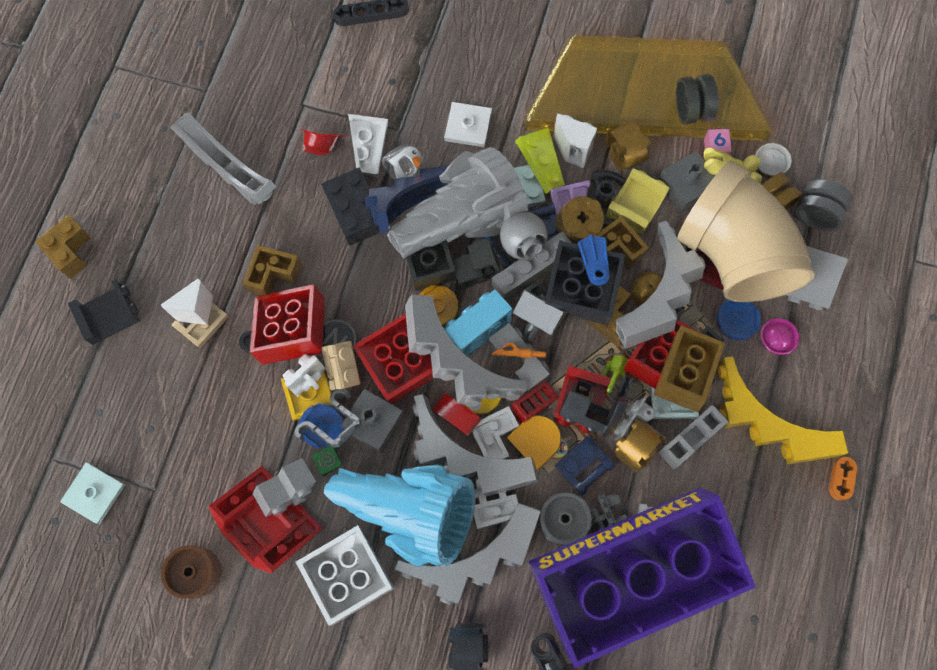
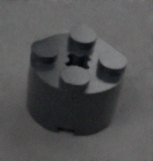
(469, 646)

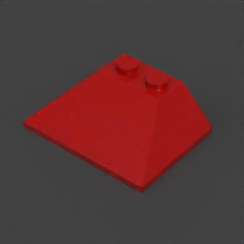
(262, 539)

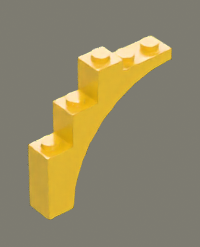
(766, 428)

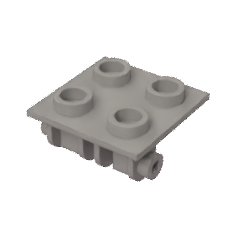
(635, 411)

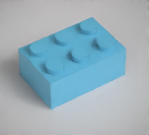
(479, 322)

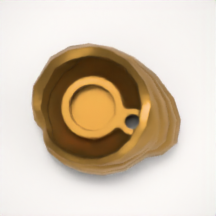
(644, 287)

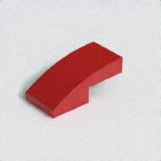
(456, 414)

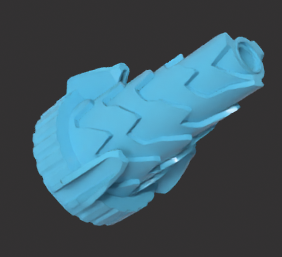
(423, 509)

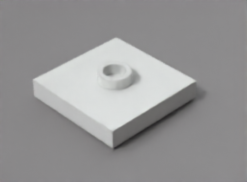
(468, 124)

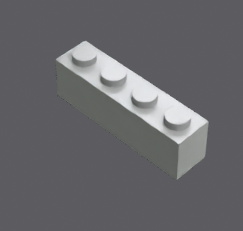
(527, 271)

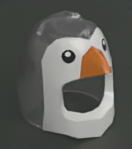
(403, 161)

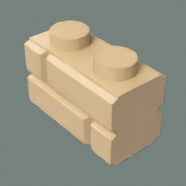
(340, 365)

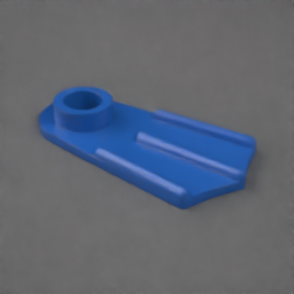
(595, 258)

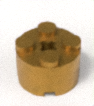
(628, 145)
(589, 214)
(639, 446)

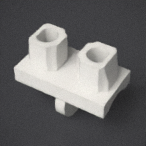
(305, 376)

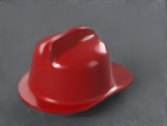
(319, 143)

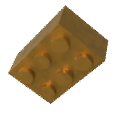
(689, 369)

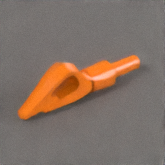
(516, 352)

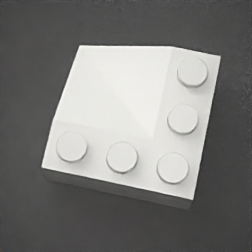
(344, 575)

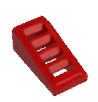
(523, 412)

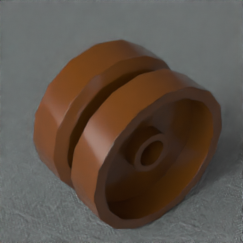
(177, 572)

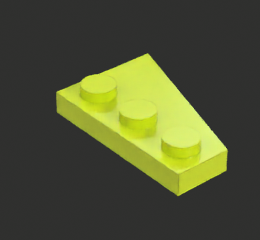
(542, 158)

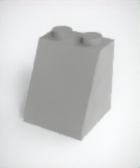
(828, 272)

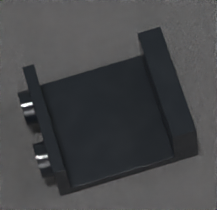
(105, 314)

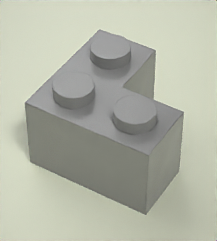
(285, 489)

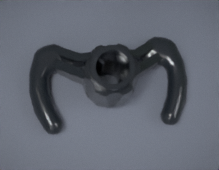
(605, 190)

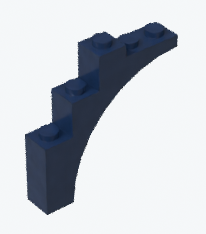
(390, 202)

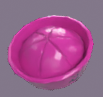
(779, 336)

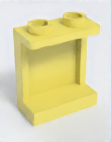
(638, 200)

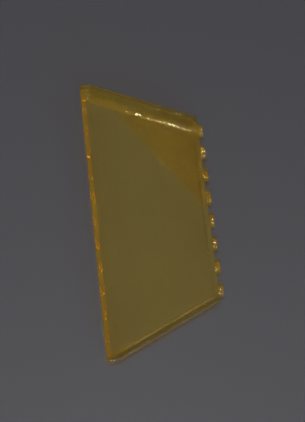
(636, 80)

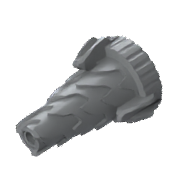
(475, 202)

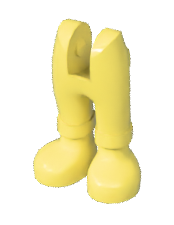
(717, 159)

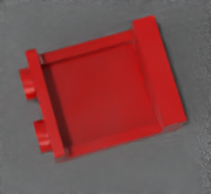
(601, 382)

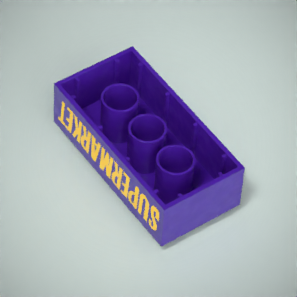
(641, 575)

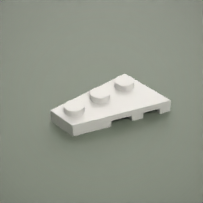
(368, 142)

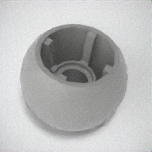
(523, 235)

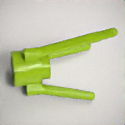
(616, 369)

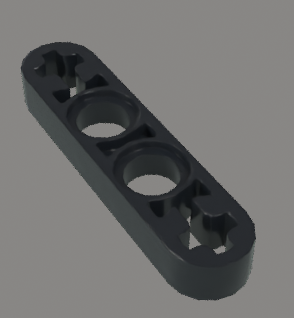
(371, 15)

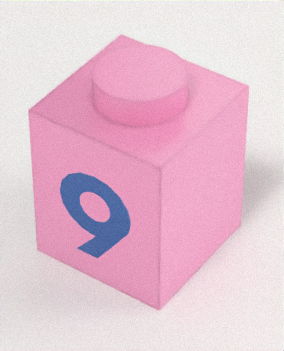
(718, 139)

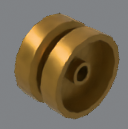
(777, 186)

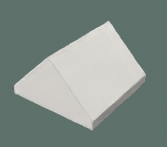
(190, 304)

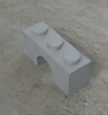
(533, 370)
(693, 437)

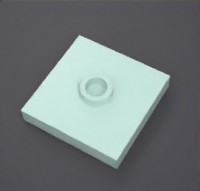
(92, 493)

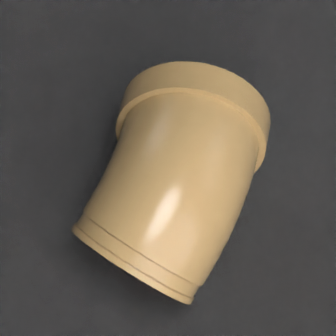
(747, 238)

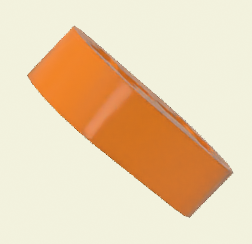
(848, 479)

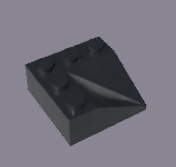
(573, 291)

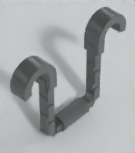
(345, 435)

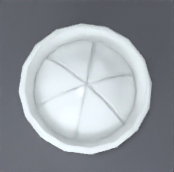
(773, 159)

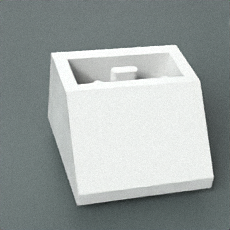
(574, 139)

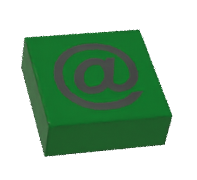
(327, 460)

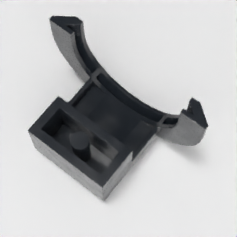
(595, 417)

